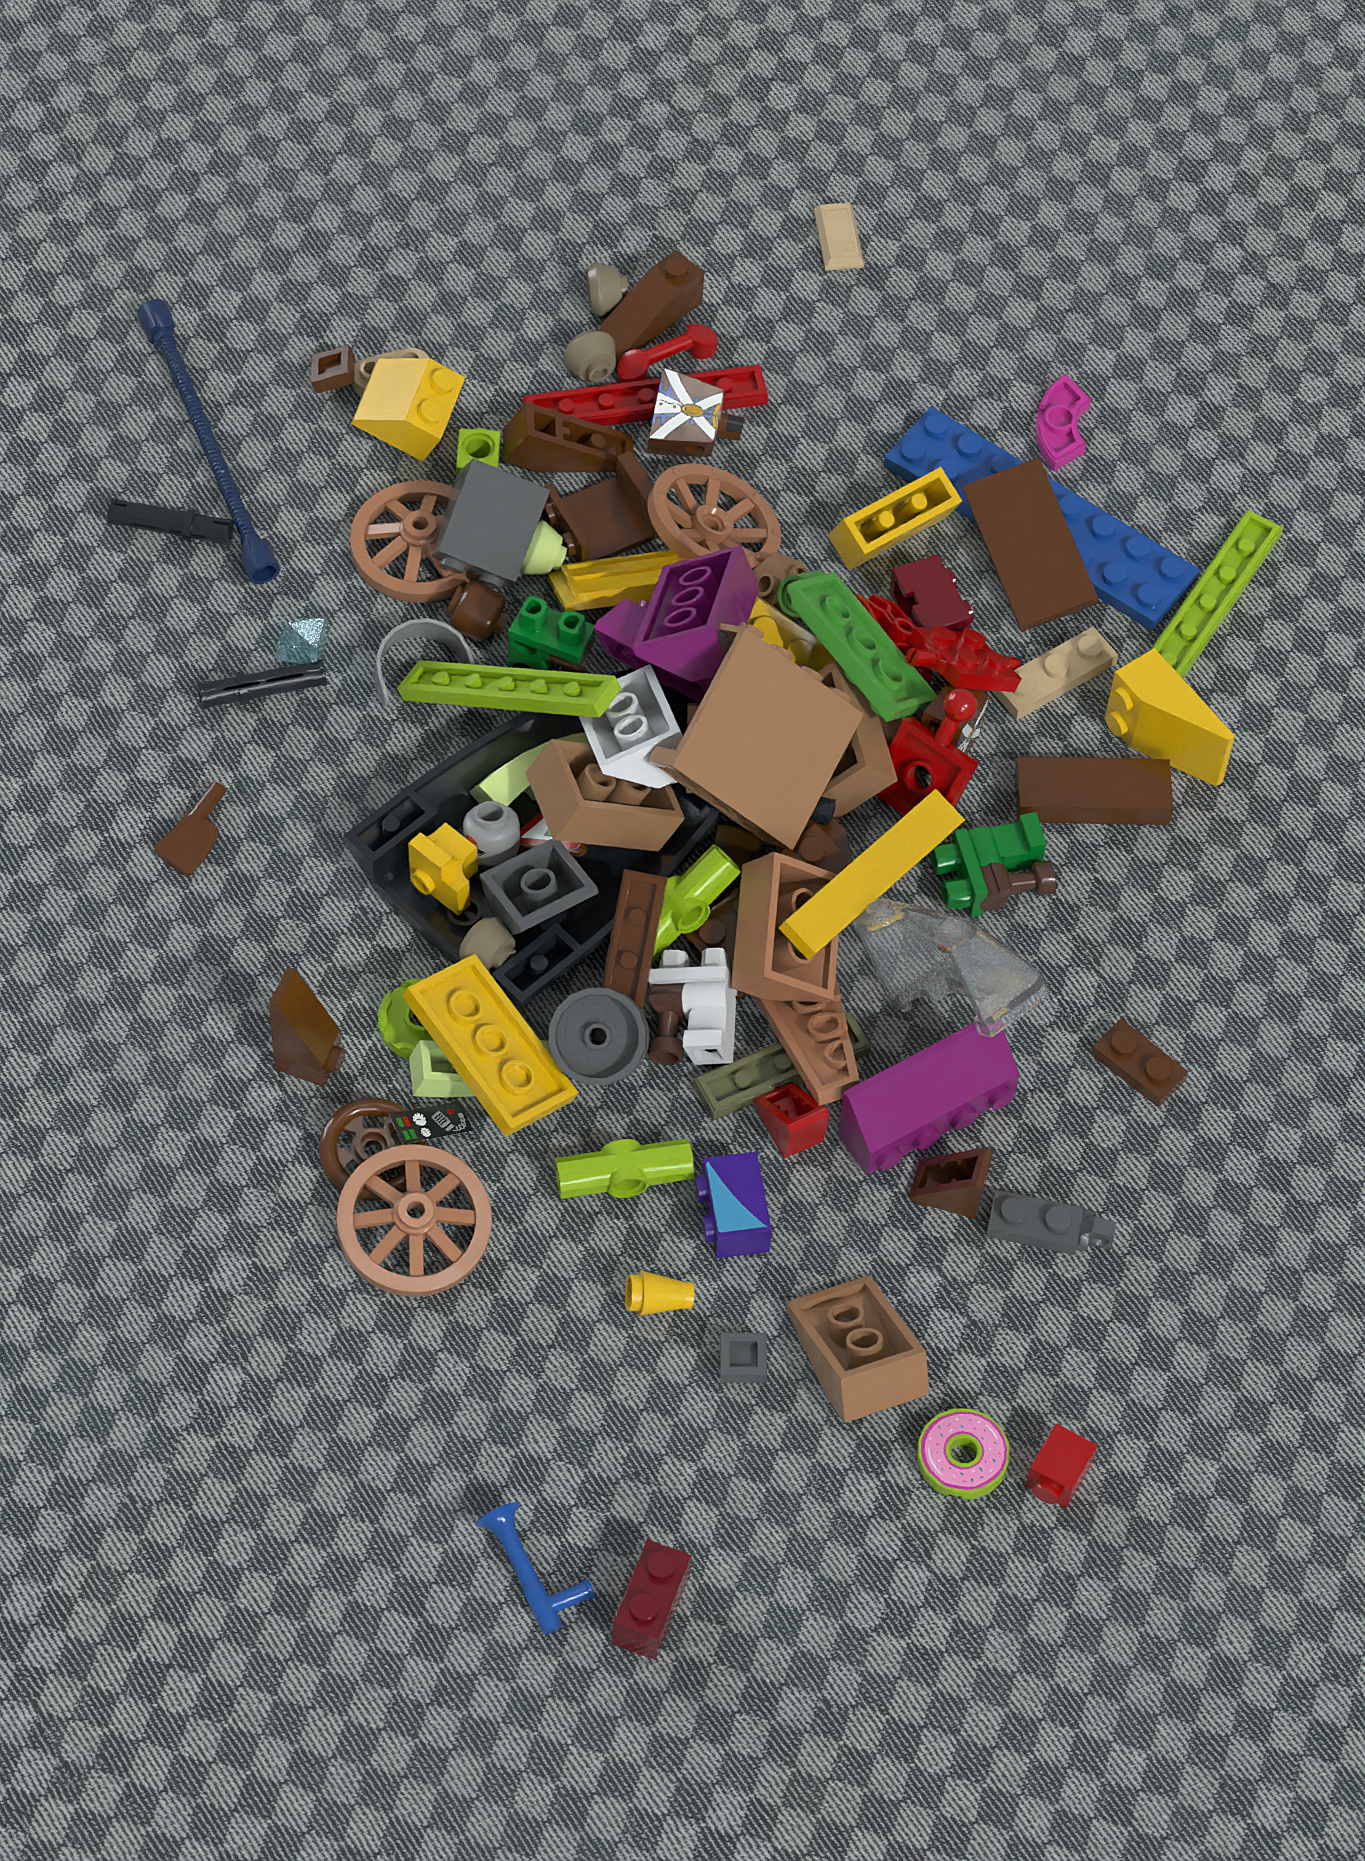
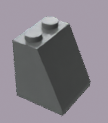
(489, 524)

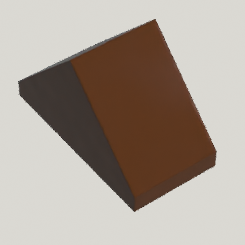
(952, 1181)

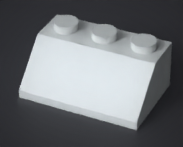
(632, 728)

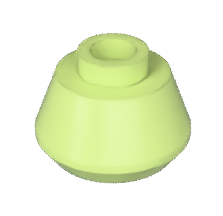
(544, 551)

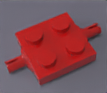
(963, 659)

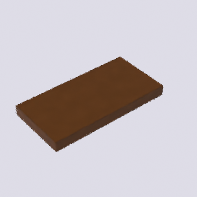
(1030, 544)

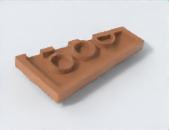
(816, 1043)

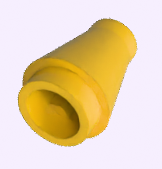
(655, 1293)

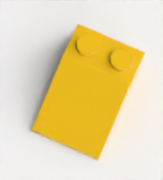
(1167, 719)

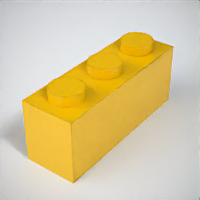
(894, 518)

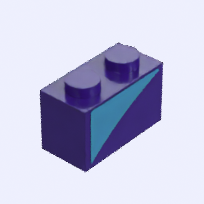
(735, 1205)

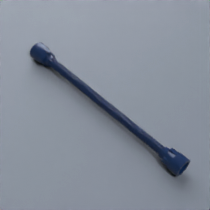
(256, 554)

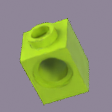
(480, 445)

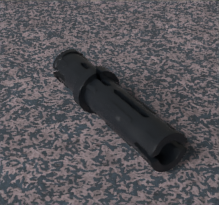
(186, 524)
(218, 693)

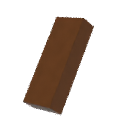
(1094, 790)

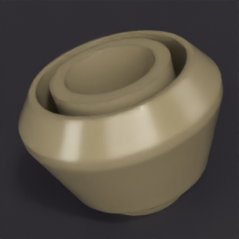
(605, 288)
(591, 355)
(490, 943)

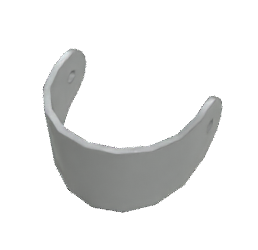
(419, 628)

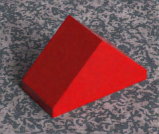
(792, 1118)

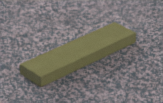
(746, 1078)

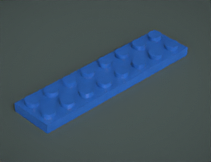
(1121, 562)

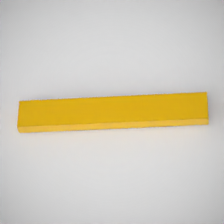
(871, 874)

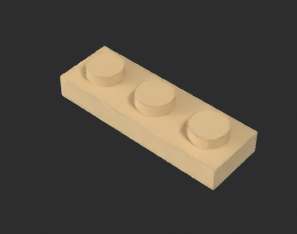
(1058, 672)

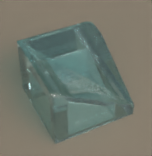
(303, 640)

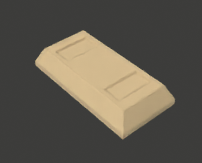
(838, 236)

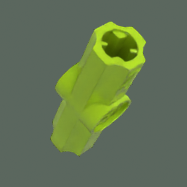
(691, 894)
(624, 1168)

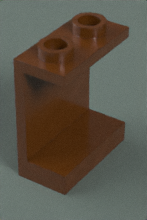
(604, 516)

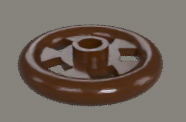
(350, 1119)

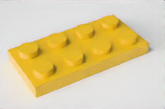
(490, 1044)

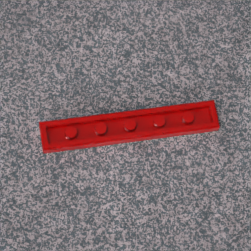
(637, 399)

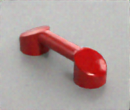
(697, 341)

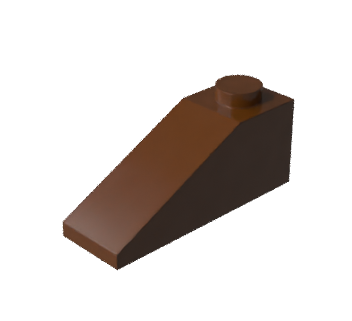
(655, 303)
(561, 443)
(303, 1032)

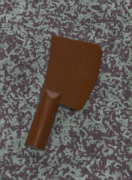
(193, 836)

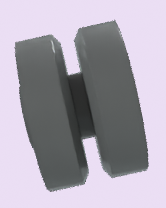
(573, 1044)

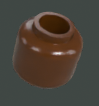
(477, 611)

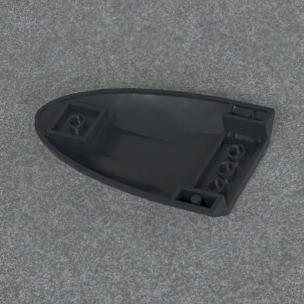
(444, 797)

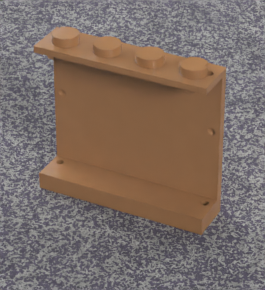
(762, 739)

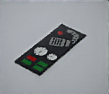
(431, 1122)

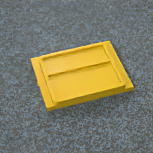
(609, 580)

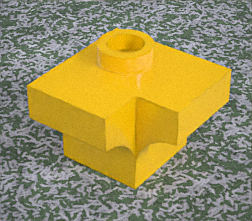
(443, 865)

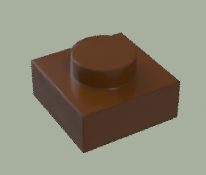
(332, 369)

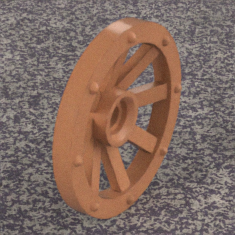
(708, 526)
(415, 536)
(414, 1229)

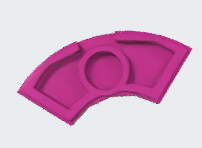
(1058, 422)

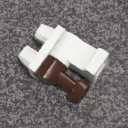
(694, 995)

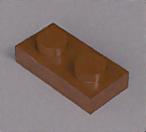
(1139, 1063)

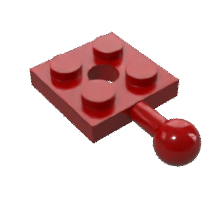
(919, 745)

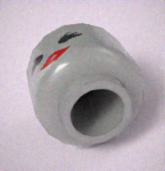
(493, 831)

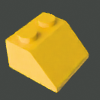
(408, 403)

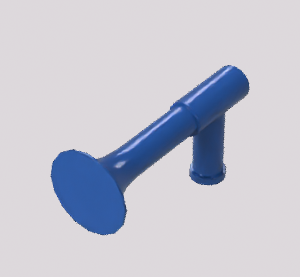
(545, 1608)

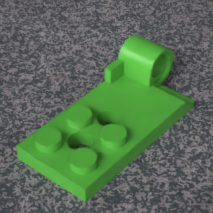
(856, 643)

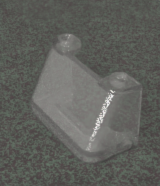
(939, 953)

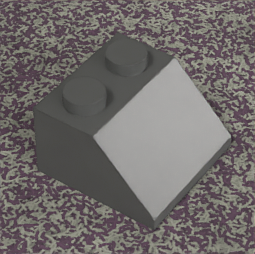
(535, 886)

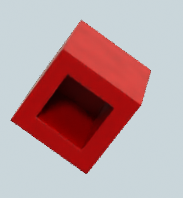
(1060, 1466)

